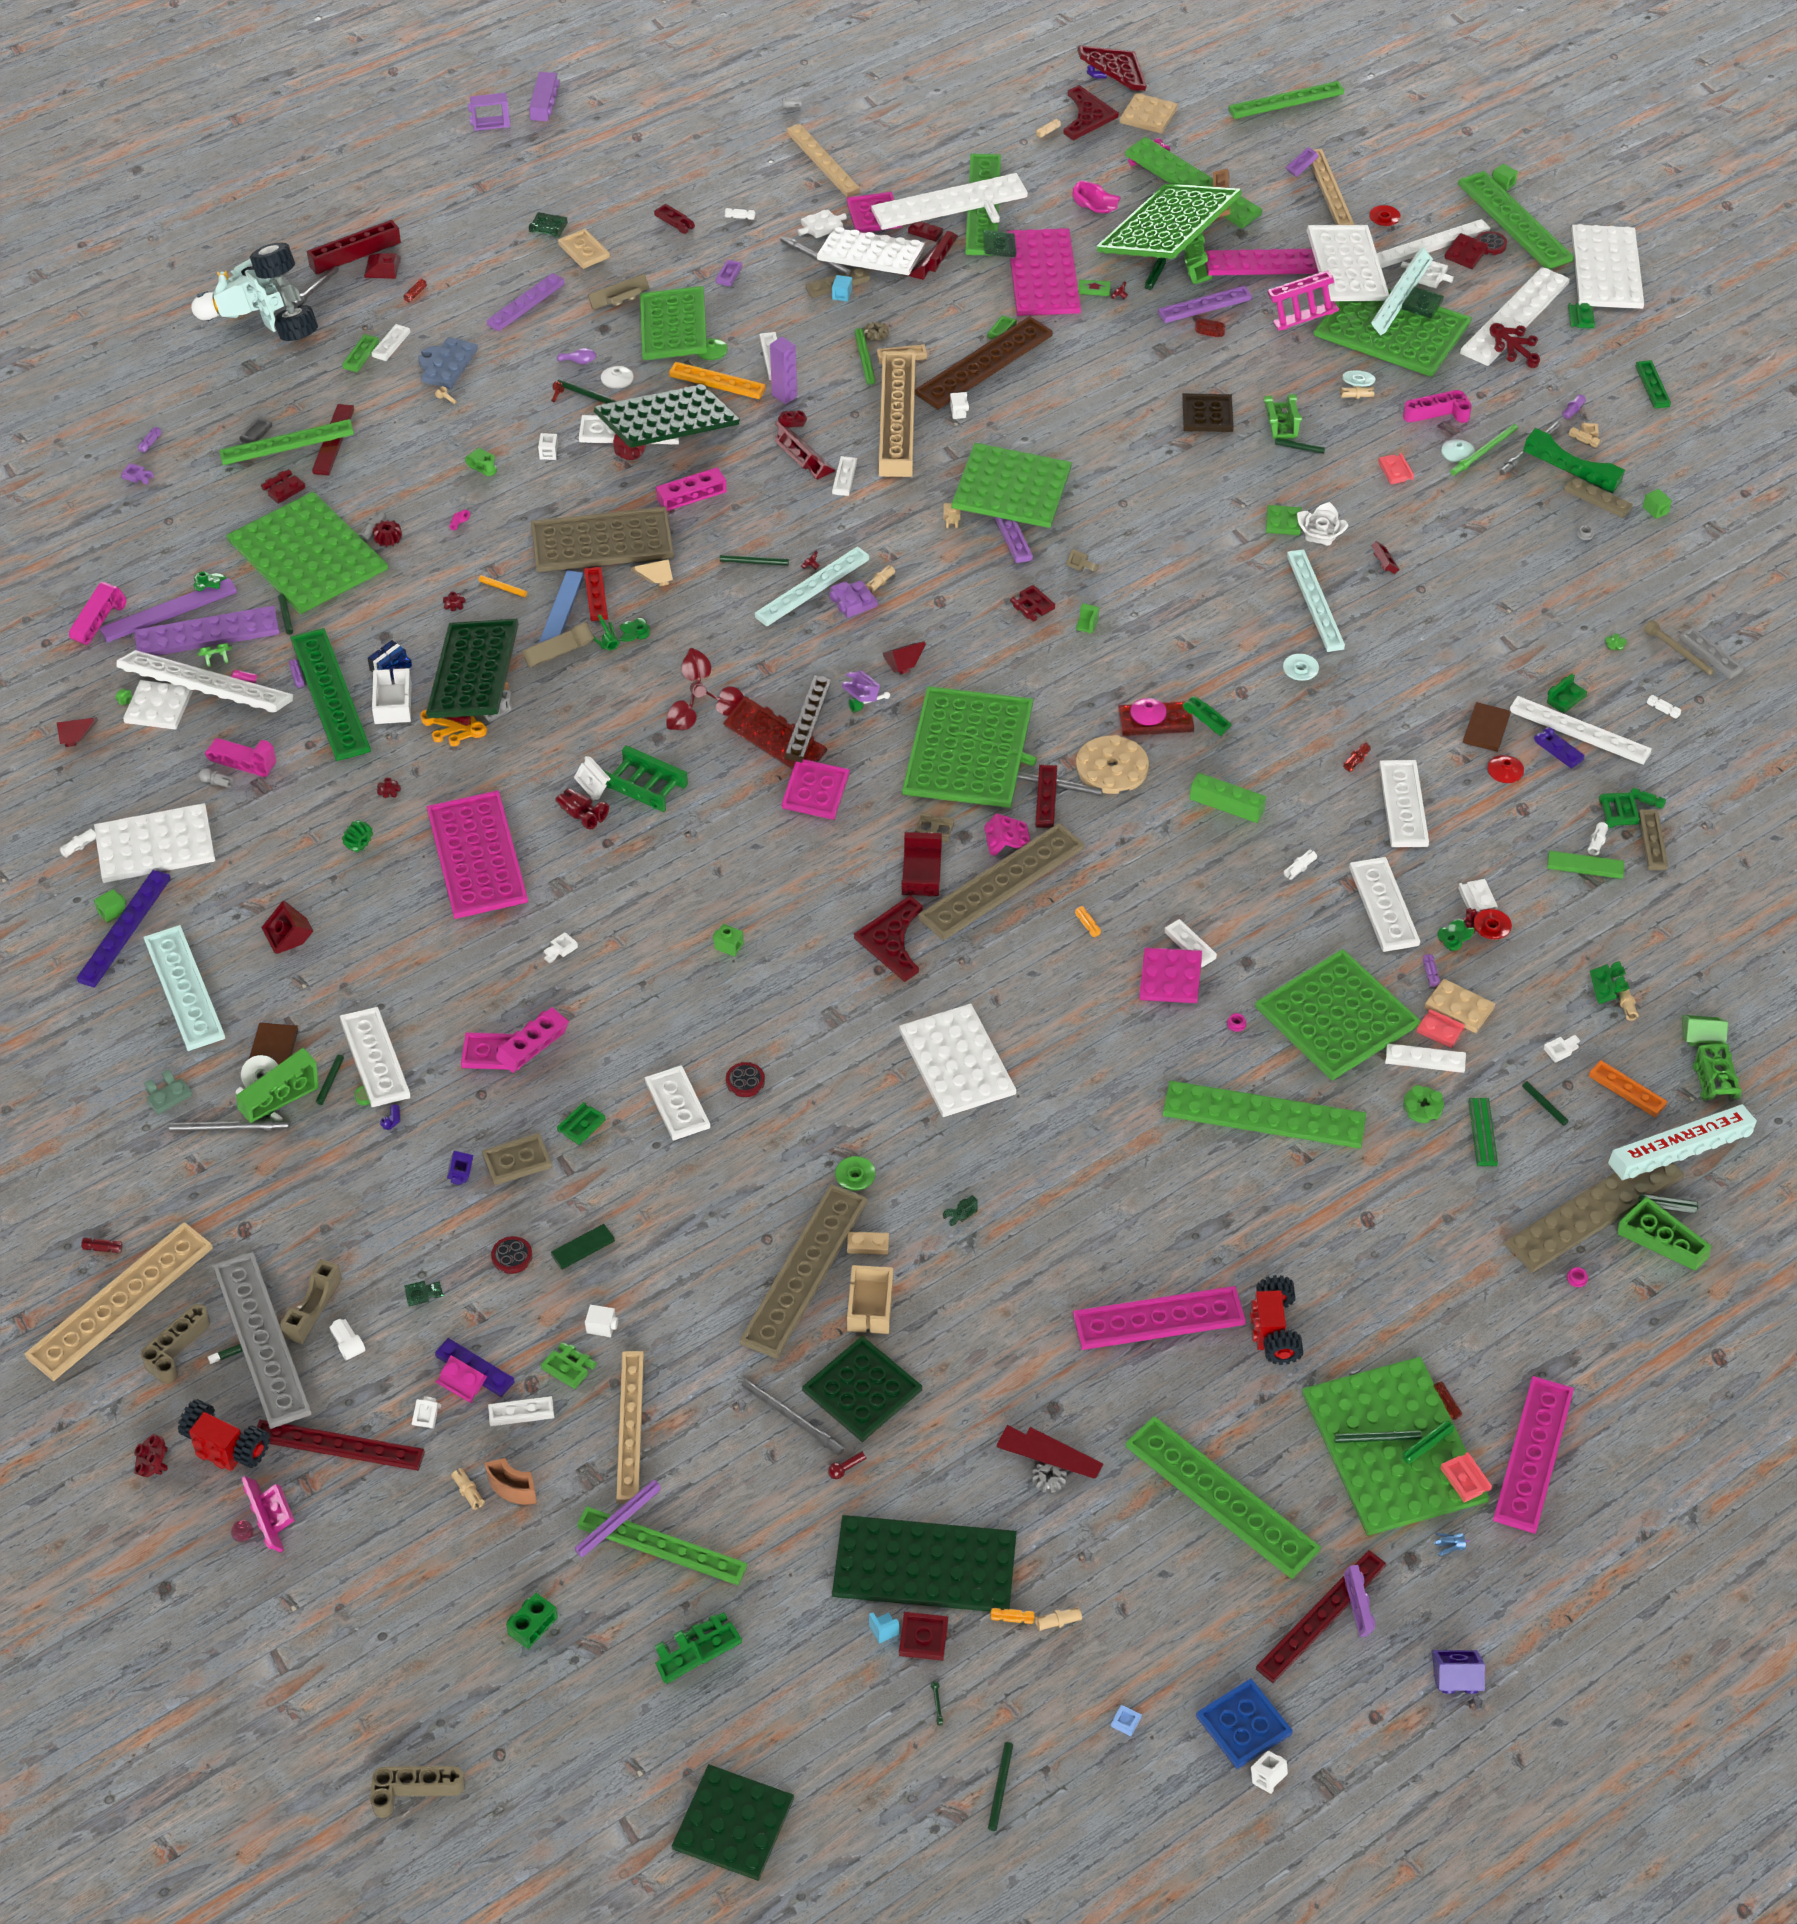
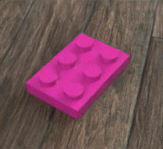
(481, 1050)

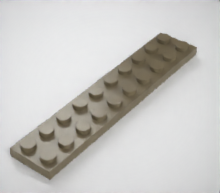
(1001, 881)
(1586, 1215)
(803, 1271)

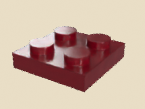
(1466, 251)
(923, 1636)

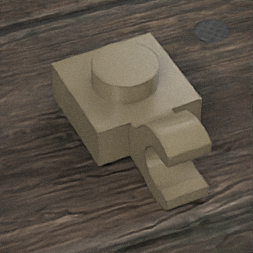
(1079, 560)

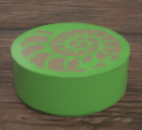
(361, 1096)

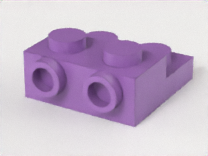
(852, 598)

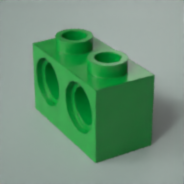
(536, 1622)

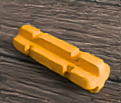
(1088, 921)
(1012, 1615)

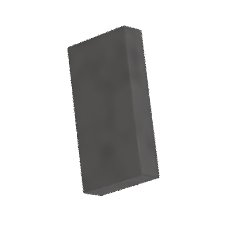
(256, 430)

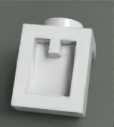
(425, 1412)

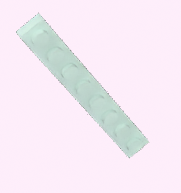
(1401, 291)
(811, 586)
(1315, 600)

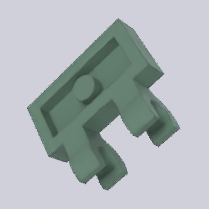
(167, 1097)

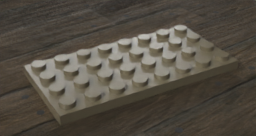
(601, 539)

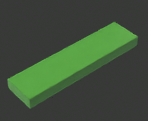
(1585, 864)

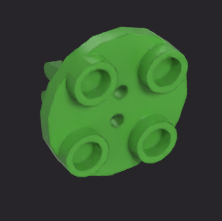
(222, 648)

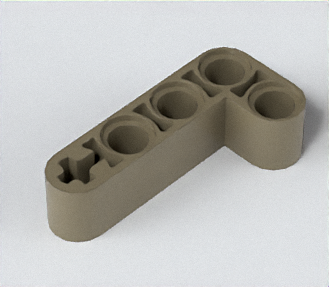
(558, 645)
(192, 1323)
(416, 1787)

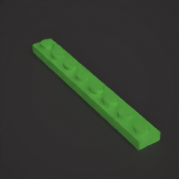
(1286, 99)
(286, 442)
(667, 1547)

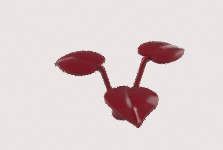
(695, 667)

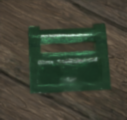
(548, 224)

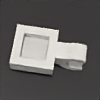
(561, 945)
(1560, 1049)

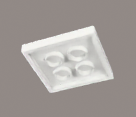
(157, 704)

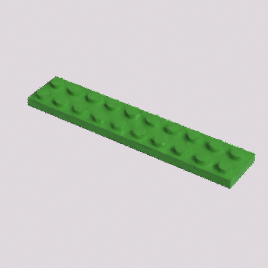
(981, 168)
(1179, 172)
(1515, 220)
(1265, 1114)
(1223, 1497)

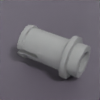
(791, 102)

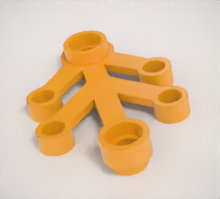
(475, 729)

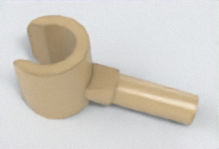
(442, 392)

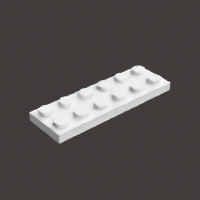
(596, 431)
(1403, 803)
(1384, 904)
(374, 1057)

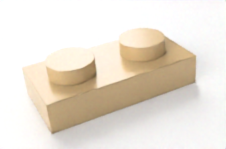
(868, 1243)

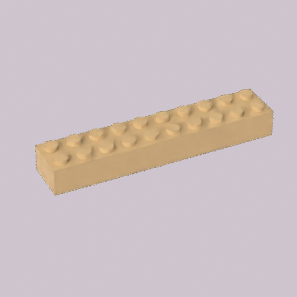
(897, 414)

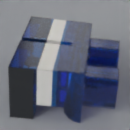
(389, 657)

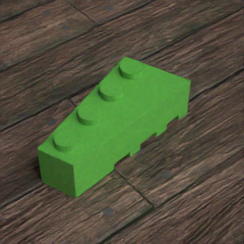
(279, 1086)
(1664, 1234)

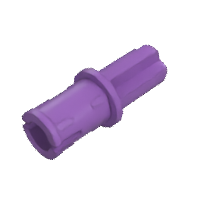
(1574, 406)

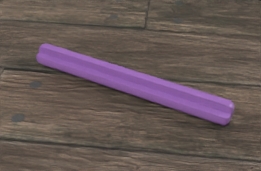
(617, 1518)

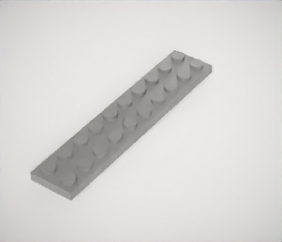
(262, 1340)

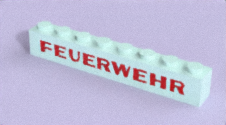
(1682, 1142)

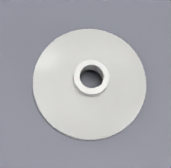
(617, 377)
(254, 1066)

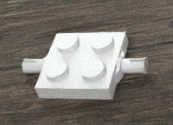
(821, 223)
(1433, 275)

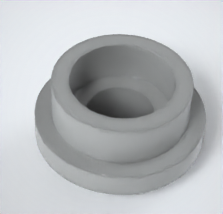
(1585, 532)

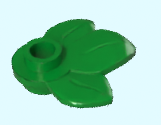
(204, 579)
(633, 630)
(1455, 934)

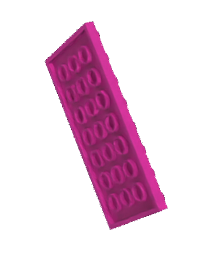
(1044, 273)
(476, 854)

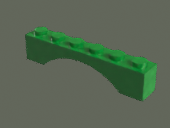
(1600, 474)

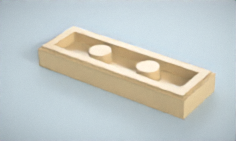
(920, 351)

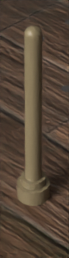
(1653, 628)

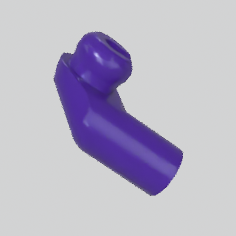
(1095, 74)
(394, 1118)

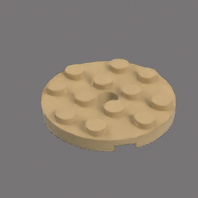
(1128, 756)

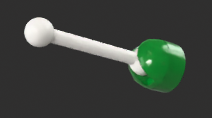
(856, 706)

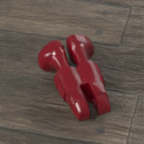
(581, 808)

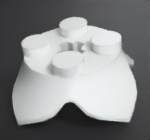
(1322, 524)

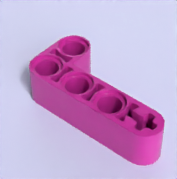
(1437, 405)
(95, 611)
(254, 761)

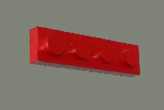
(595, 593)

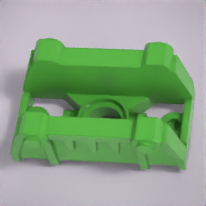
(1195, 260)
(1291, 417)
(1707, 1072)

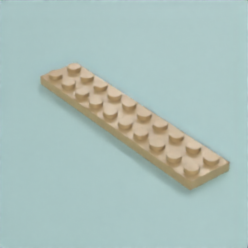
(118, 1301)

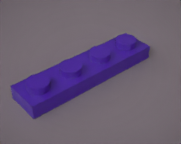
(496, 1380)

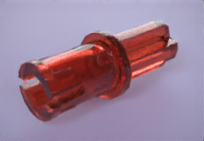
(1356, 757)

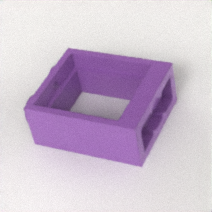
(489, 122)

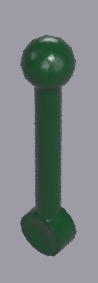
(935, 1686)

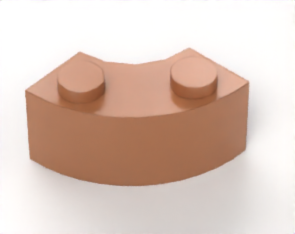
(510, 1483)

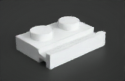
(592, 778)
(1477, 895)

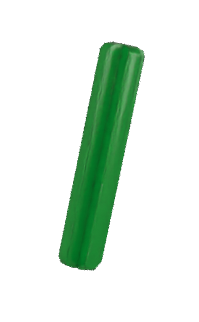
(1427, 1442)

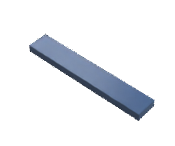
(562, 605)

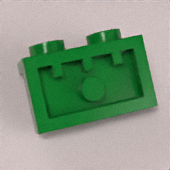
(1565, 694)

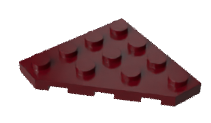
(1116, 63)

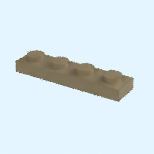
(824, 286)
(1598, 497)
(1653, 840)

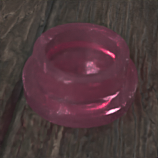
(242, 1531)

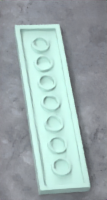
(184, 988)

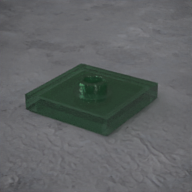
(999, 243)
(1422, 302)

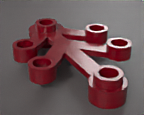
(1498, 331)

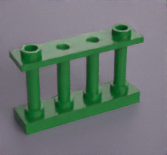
(653, 766)

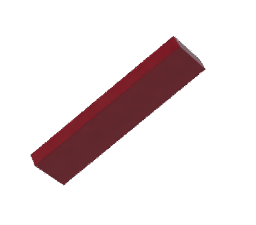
(1046, 796)

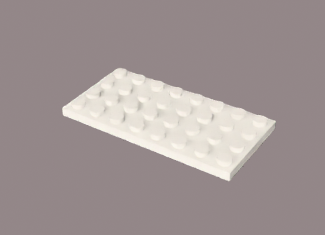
(1607, 266)

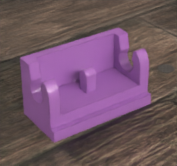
(862, 686)

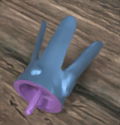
(1457, 1540)

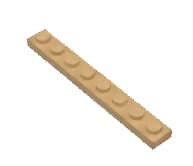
(823, 160)
(1331, 190)
(630, 1426)

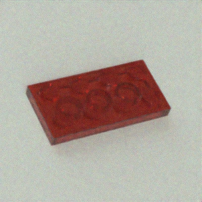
(1176, 721)

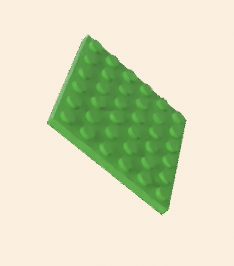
(1012, 485)
(1337, 1014)

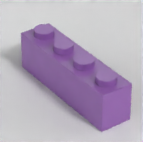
(544, 96)
(783, 370)

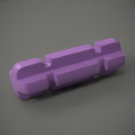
(149, 439)
(297, 673)
(1431, 970)

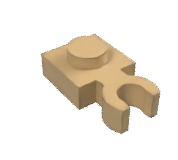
(951, 515)

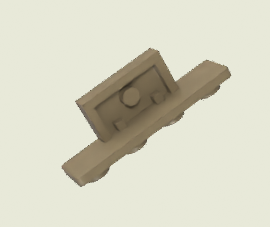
(616, 293)

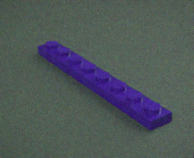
(123, 928)

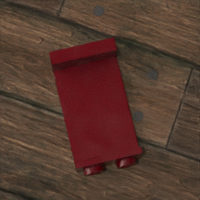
(921, 864)

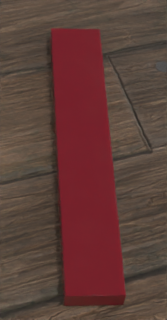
(329, 449)

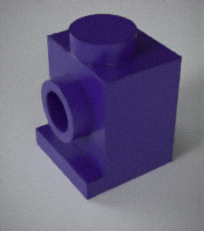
(462, 1162)

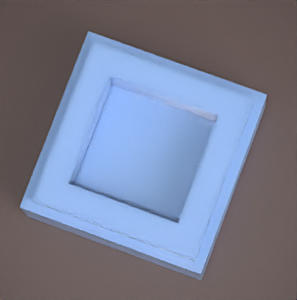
(1126, 1720)

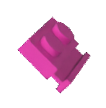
(461, 1379)

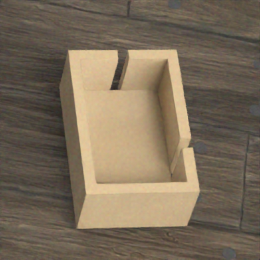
(870, 1299)

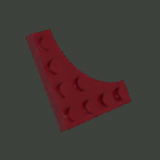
(1091, 115)
(886, 937)

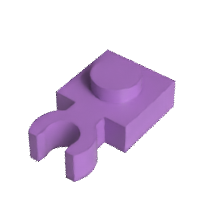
(135, 473)

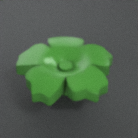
(1615, 643)

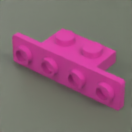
(271, 1511)

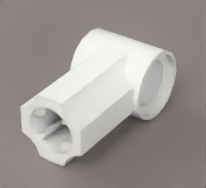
(348, 1343)

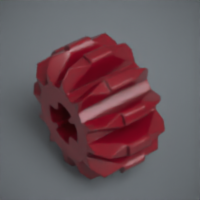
(387, 533)

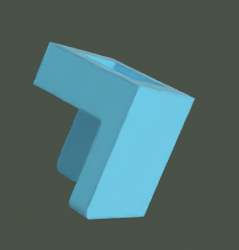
(842, 288)
(883, 1627)

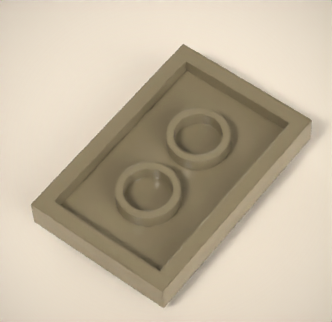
(516, 1159)

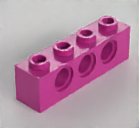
(691, 489)
(531, 1039)

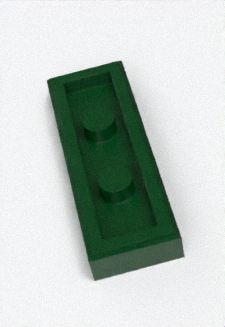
(582, 1246)

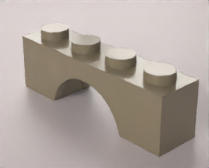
(322, 1285)

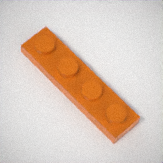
(1628, 1089)

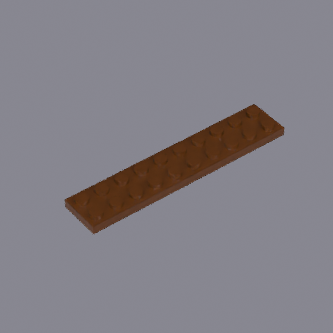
(984, 362)

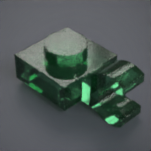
(964, 1210)
(418, 1292)

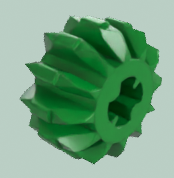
(357, 835)

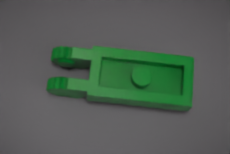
(1207, 715)

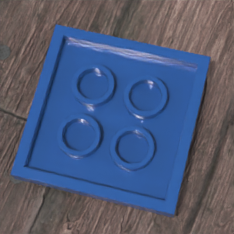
(1244, 1723)

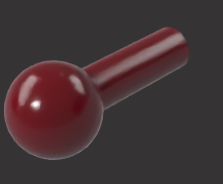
(837, 1470)

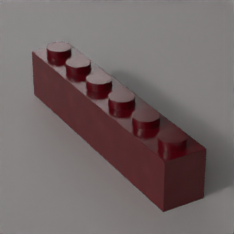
(353, 246)

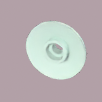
(1358, 378)
(1456, 450)
(1301, 667)

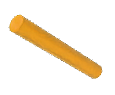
(503, 586)

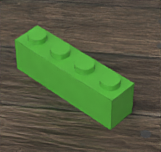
(1227, 797)

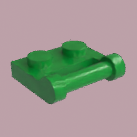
(1625, 808)

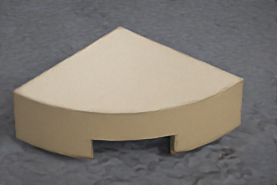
(1590, 428)

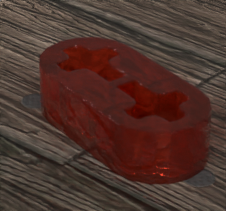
(1210, 327)

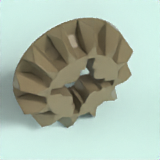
(871, 333)

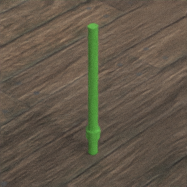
(1465, 463)

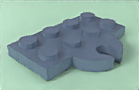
(446, 362)

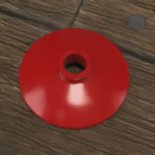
(1384, 215)
(1505, 769)
(1492, 924)

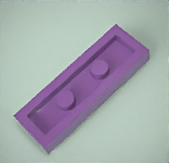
(1359, 1600)

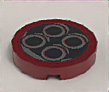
(1496, 242)
(745, 1079)
(511, 1254)

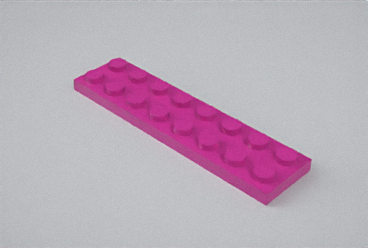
(1261, 262)
(1158, 1317)
(1533, 1455)

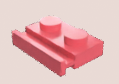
(1396, 468)
(1440, 1028)
(1465, 1477)

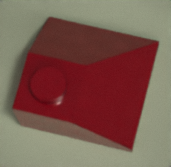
(382, 266)
(904, 657)
(74, 730)
(286, 928)

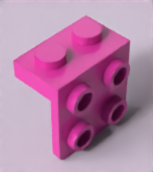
(1005, 831)

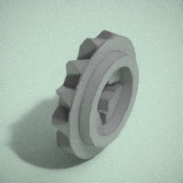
(1054, 1483)

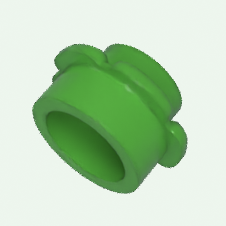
(124, 696)

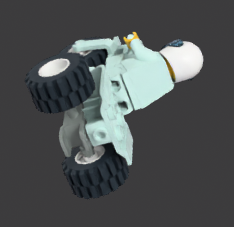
(260, 286)

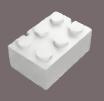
(390, 701)

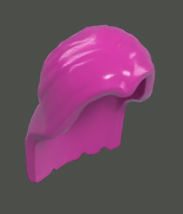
(1094, 197)

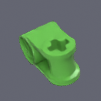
(481, 461)

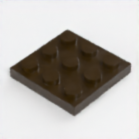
(1207, 412)

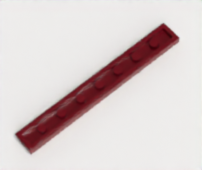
(344, 1445)
(1316, 1621)

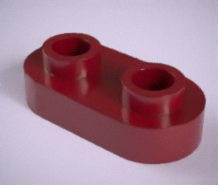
(792, 418)

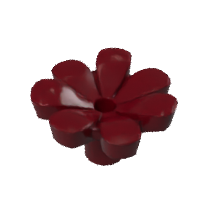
(1120, 291)
(811, 561)
(454, 600)
(388, 787)
(1470, 915)

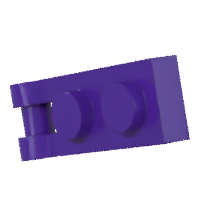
(1559, 748)

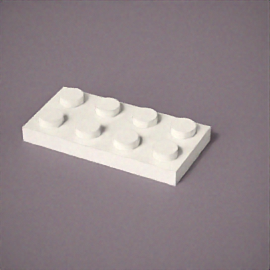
(677, 1102)

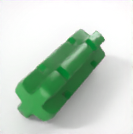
(1648, 798)

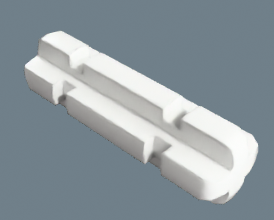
(991, 210)
(739, 213)
(1664, 706)

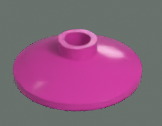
(1148, 711)

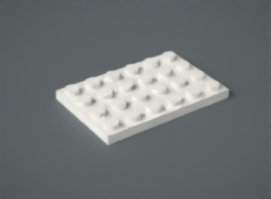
(871, 251)
(1350, 259)
(154, 842)
(957, 1060)

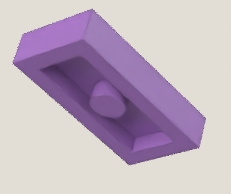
(1302, 161)
(729, 272)

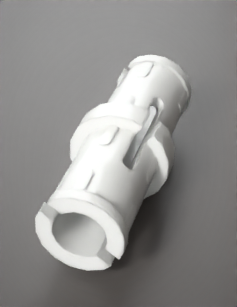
(1597, 838)
(78, 842)
(1300, 864)

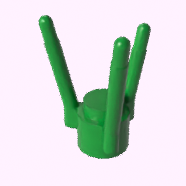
(609, 640)

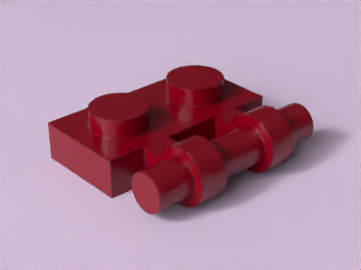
(284, 490)
(1037, 601)

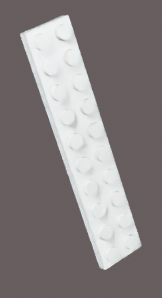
(948, 201)
(1519, 310)
(205, 681)

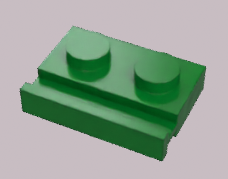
(1581, 315)
(581, 1123)

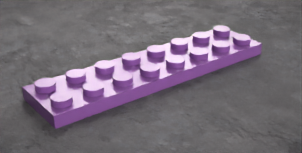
(207, 631)

